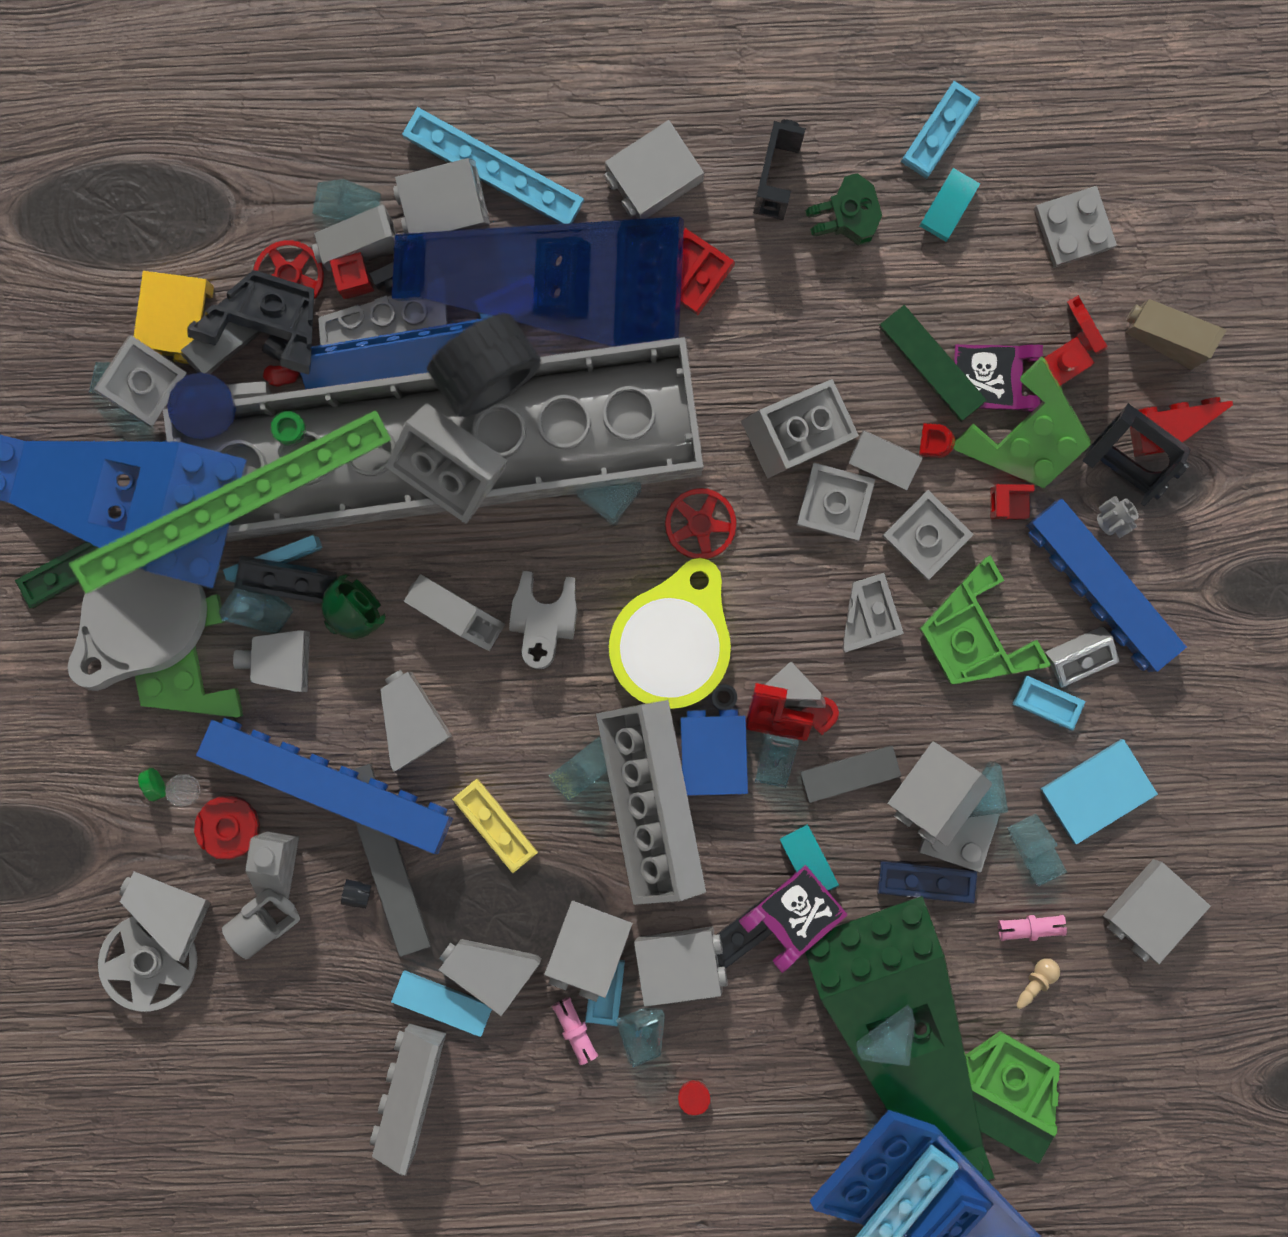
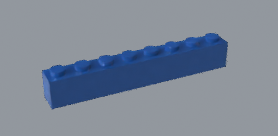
(324, 786)

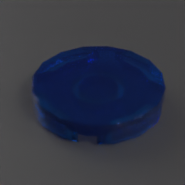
(201, 406)

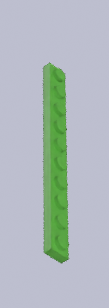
(230, 502)

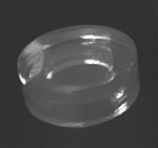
(182, 790)

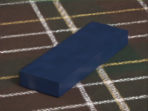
(927, 881)

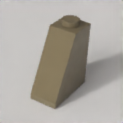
(1174, 333)

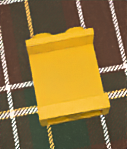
(166, 310)

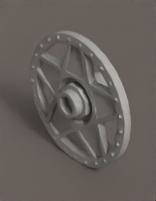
(144, 966)

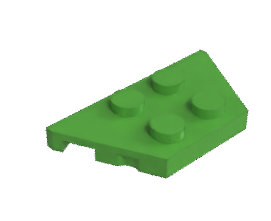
(1016, 1079)

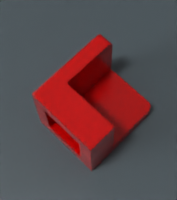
(351, 276)
(1010, 501)

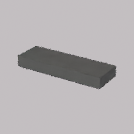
(850, 773)

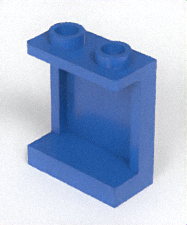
(714, 753)

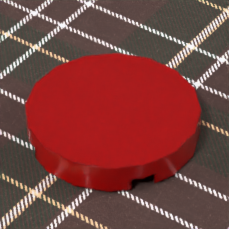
(226, 827)

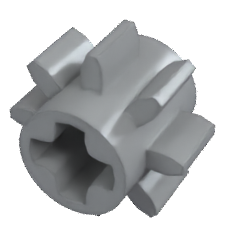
(1117, 516)

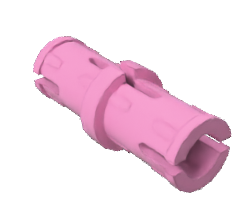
(1032, 928)
(574, 1031)

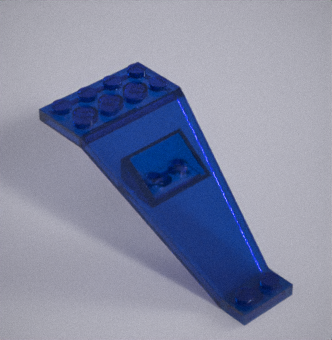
(613, 277)

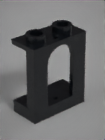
(1151, 483)

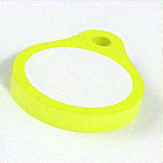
(673, 639)

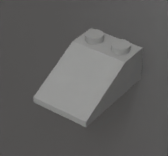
(799, 428)

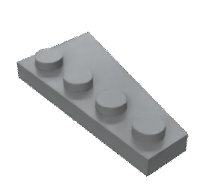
(380, 318)

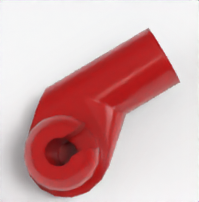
(280, 375)

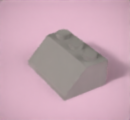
(445, 462)

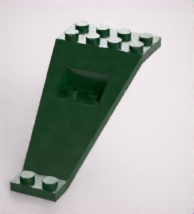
(872, 972)

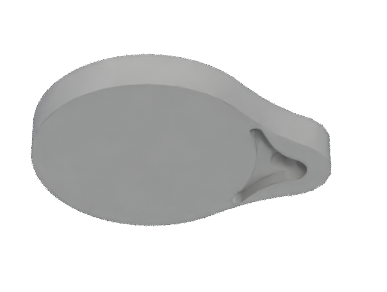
(136, 628)

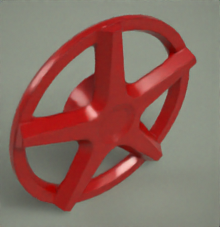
(292, 270)
(700, 523)

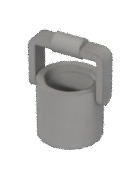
(255, 926)

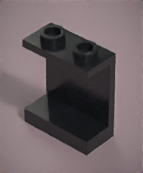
(772, 200)

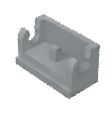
(885, 460)

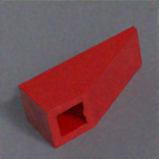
(1179, 421)

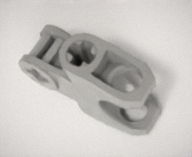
(543, 622)

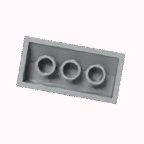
(408, 1096)

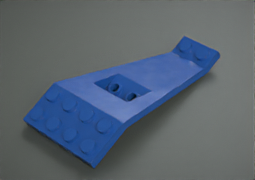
(78, 485)
(882, 1159)

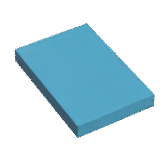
(1098, 791)

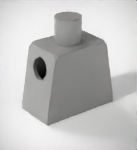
(277, 660)

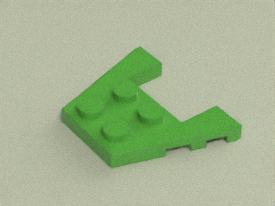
(1041, 443)
(966, 641)
(182, 684)

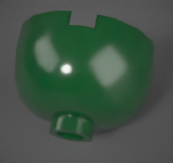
(350, 609)

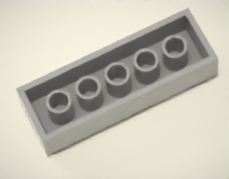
(651, 803)

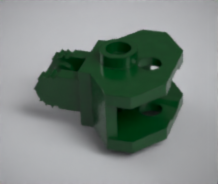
(846, 211)

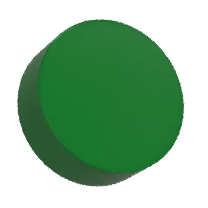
(288, 428)
(151, 784)

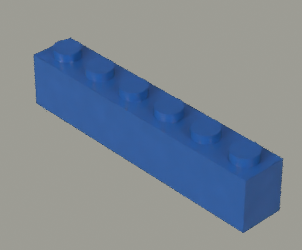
(379, 356)
(1105, 587)

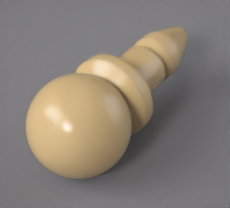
(1045, 973)

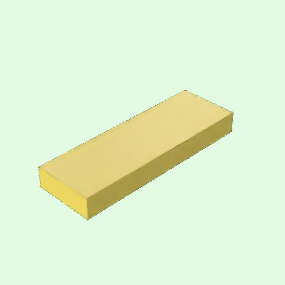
(495, 825)

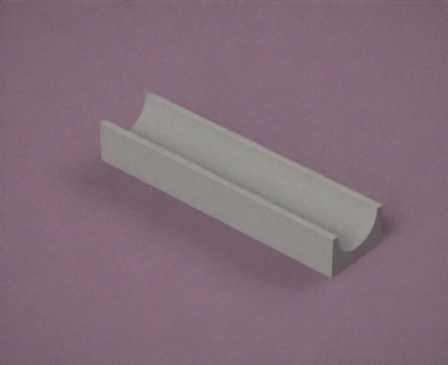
(568, 429)

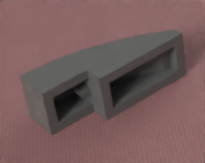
(208, 357)

